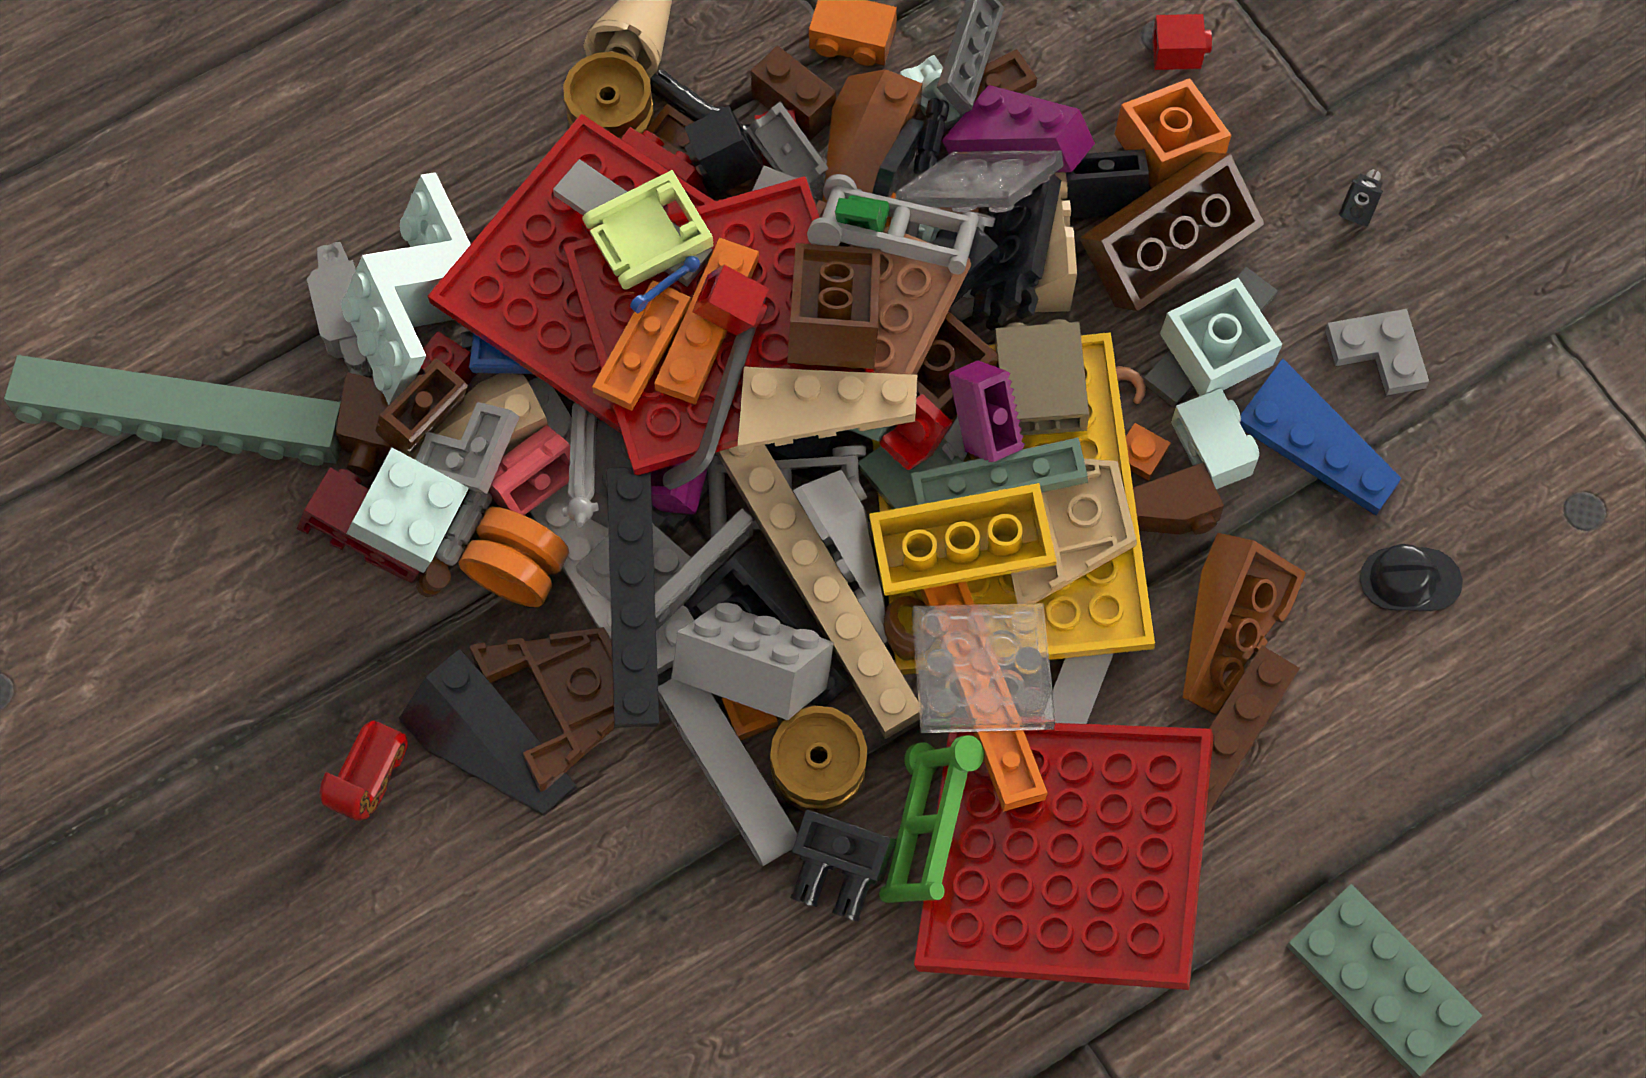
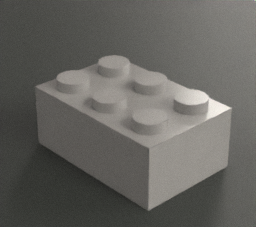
(752, 660)

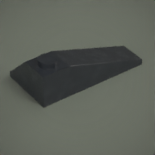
(763, 589)

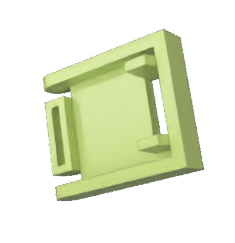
(640, 236)

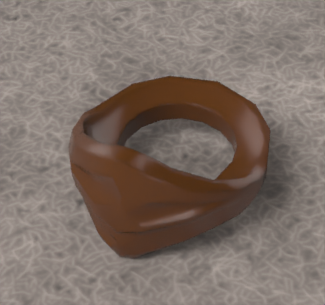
(895, 632)

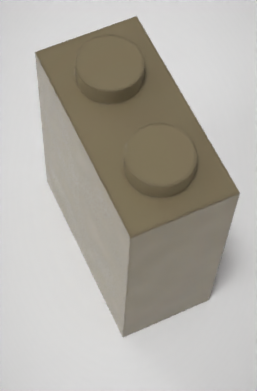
(1045, 375)

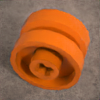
(514, 557)

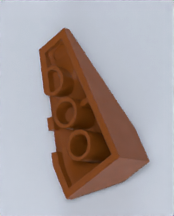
(867, 123)
(1237, 604)

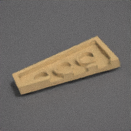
(808, 403)

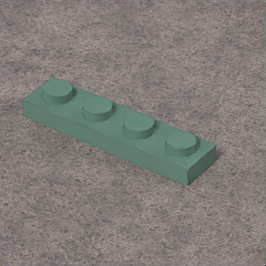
(1050, 465)

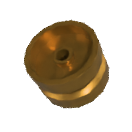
(610, 92)
(823, 734)

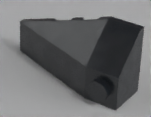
(473, 727)

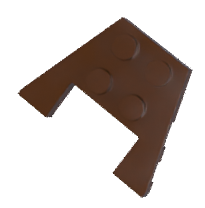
(576, 684)

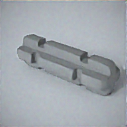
(463, 527)

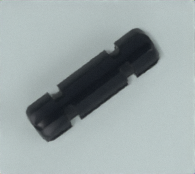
(931, 135)

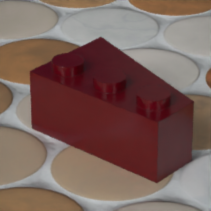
(332, 513)

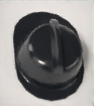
(1411, 578)

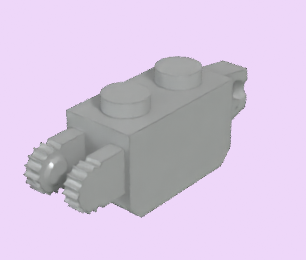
(327, 289)

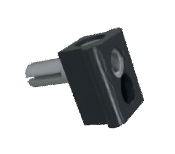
(1365, 192)

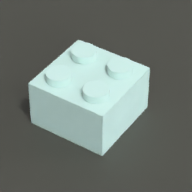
(1220, 338)
(407, 510)

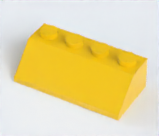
(962, 539)

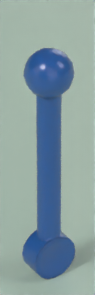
(691, 264)

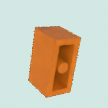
(853, 30)

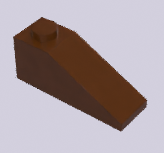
(1179, 503)

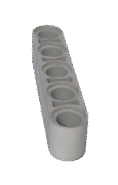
(729, 770)

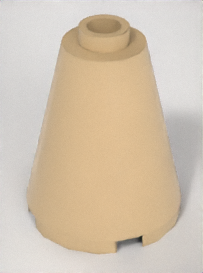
(632, 29)

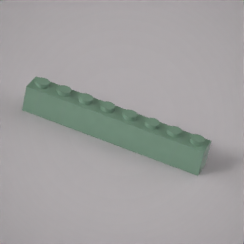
(174, 410)

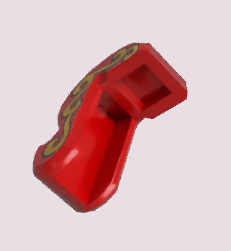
(364, 772)

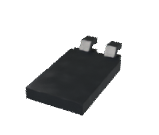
(1023, 247)

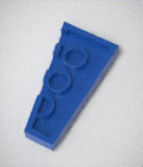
(1315, 437)

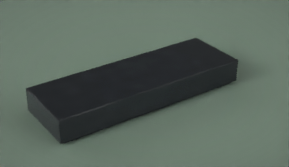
(898, 159)

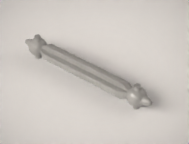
(581, 466)

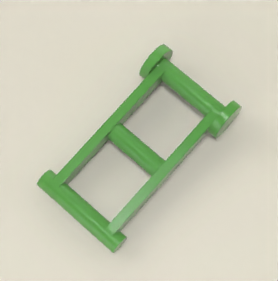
(921, 762)

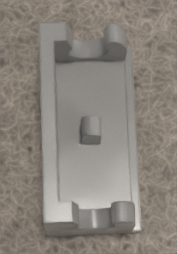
(786, 145)

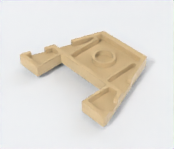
(1086, 527)

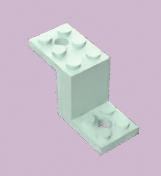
(393, 287)

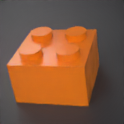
(1172, 128)

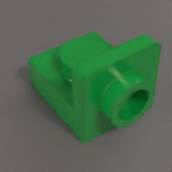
(862, 212)

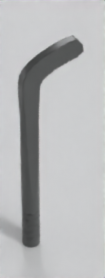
(700, 461)

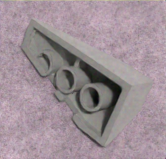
(844, 527)

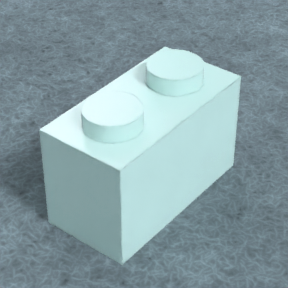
(1213, 435)

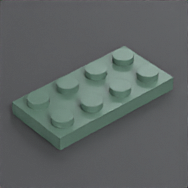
(1384, 981)

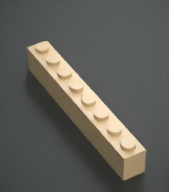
(822, 588)

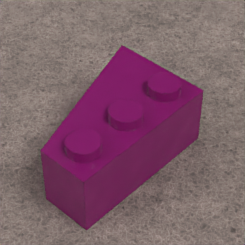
(1021, 123)

